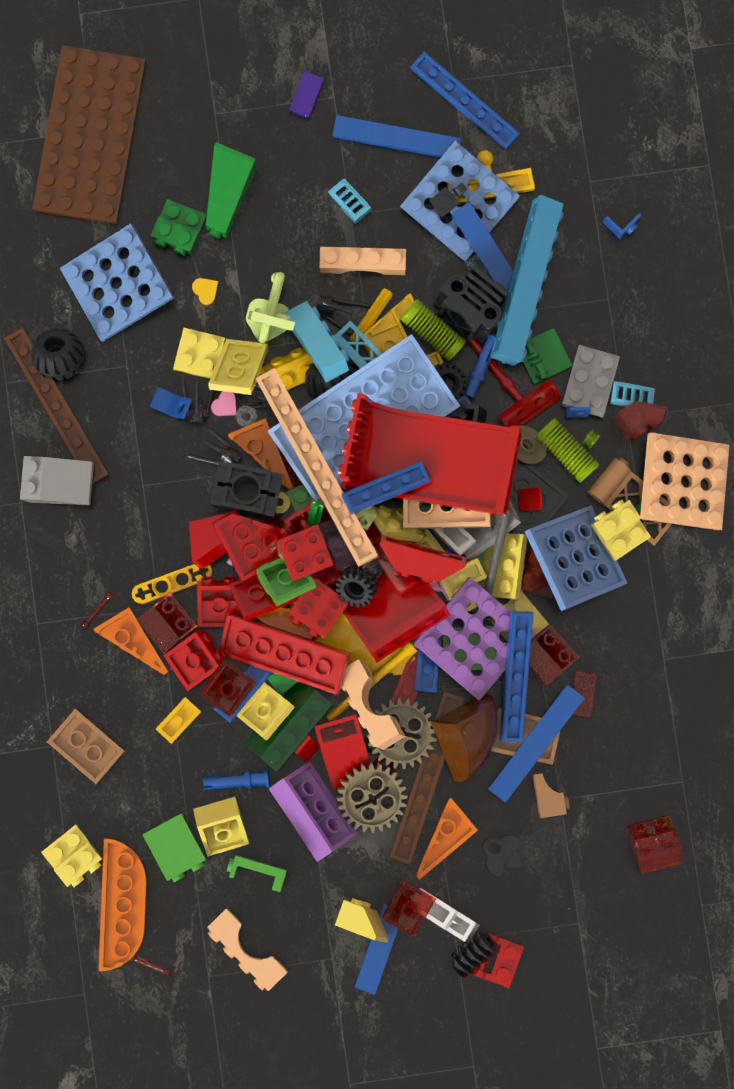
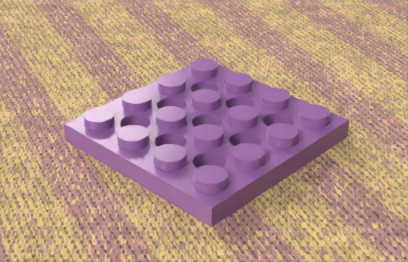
(444, 657)

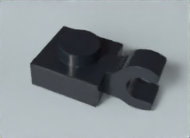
(446, 201)

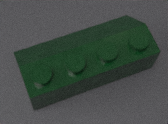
(308, 711)

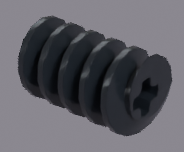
(474, 954)

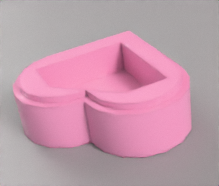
(224, 405)

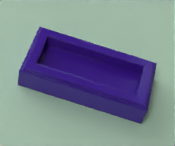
(306, 95)

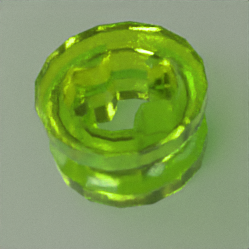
(591, 439)

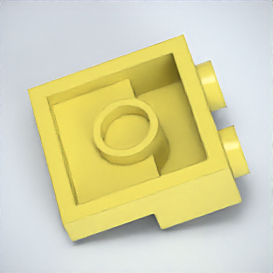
(620, 529)
(72, 856)

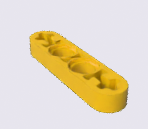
(173, 586)

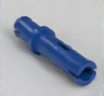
(480, 368)

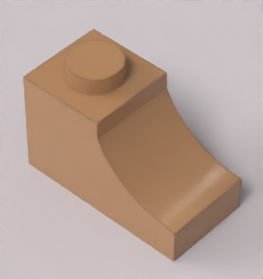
(548, 801)

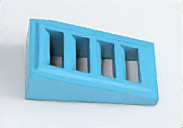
(354, 195)
(626, 386)

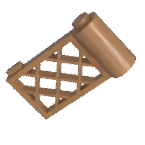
(613, 481)

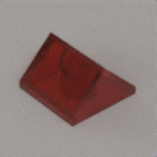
(227, 688)
(408, 908)

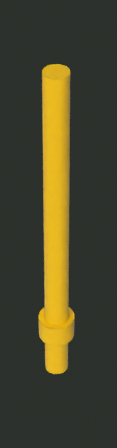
(409, 649)

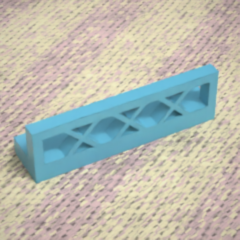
(351, 353)

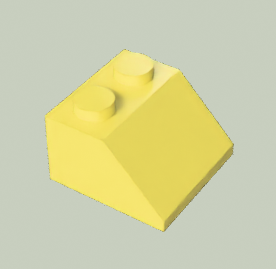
(221, 826)
(362, 920)

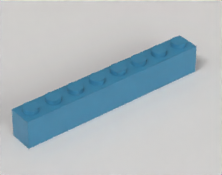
(527, 280)

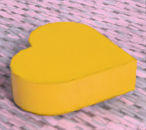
(205, 289)

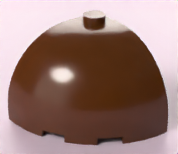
(467, 736)

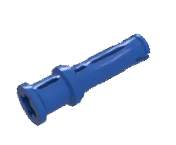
(247, 779)

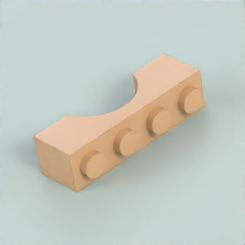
(345, 259)
(382, 729)
(265, 970)

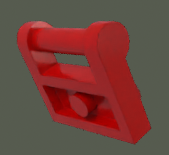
(505, 963)

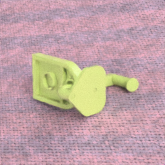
(267, 316)

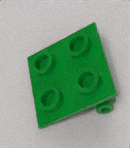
(545, 356)

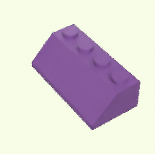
(313, 811)

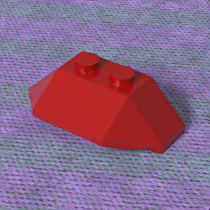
(420, 560)

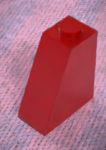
(205, 542)

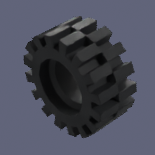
(457, 374)
(352, 594)

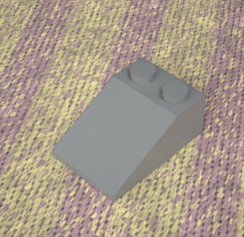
(56, 481)

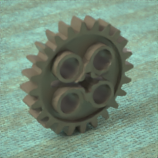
(405, 713)
(361, 781)

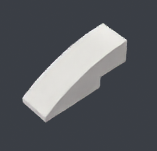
(456, 538)
(452, 920)

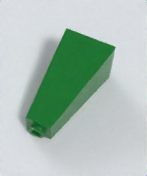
(229, 183)

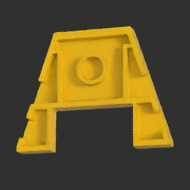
(389, 331)

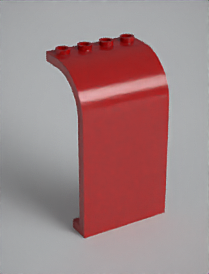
(466, 460)
(389, 618)

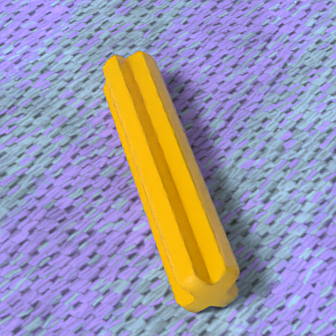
(373, 313)

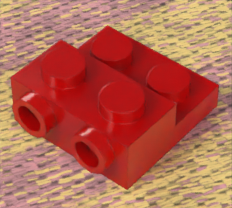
(215, 601)
(194, 659)

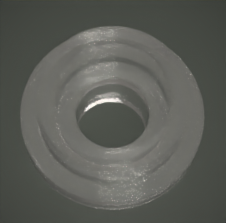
(246, 409)

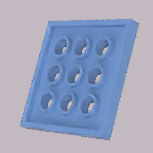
(441, 172)
(92, 260)
(573, 570)

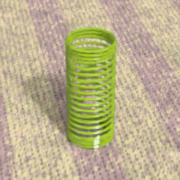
(413, 310)
(582, 473)

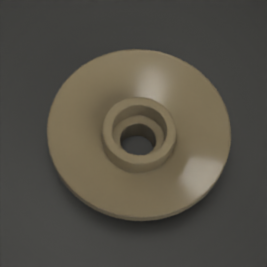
(531, 449)

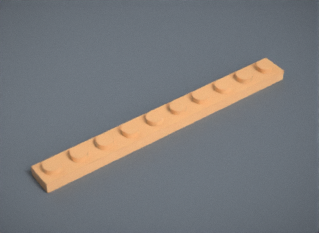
(316, 467)

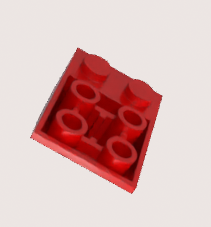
(342, 748)

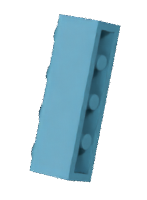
(317, 342)

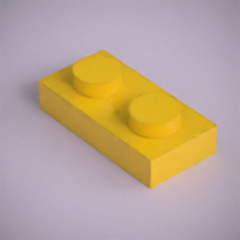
(178, 720)

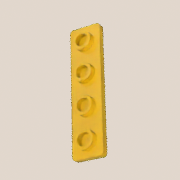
(290, 368)

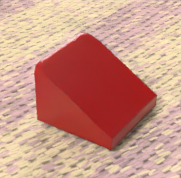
(530, 499)
(307, 748)

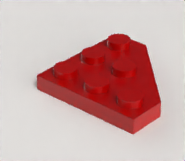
(247, 543)

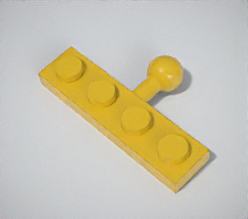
(518, 180)

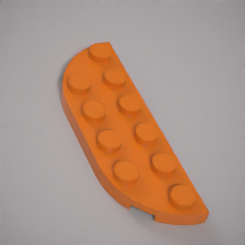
(121, 905)

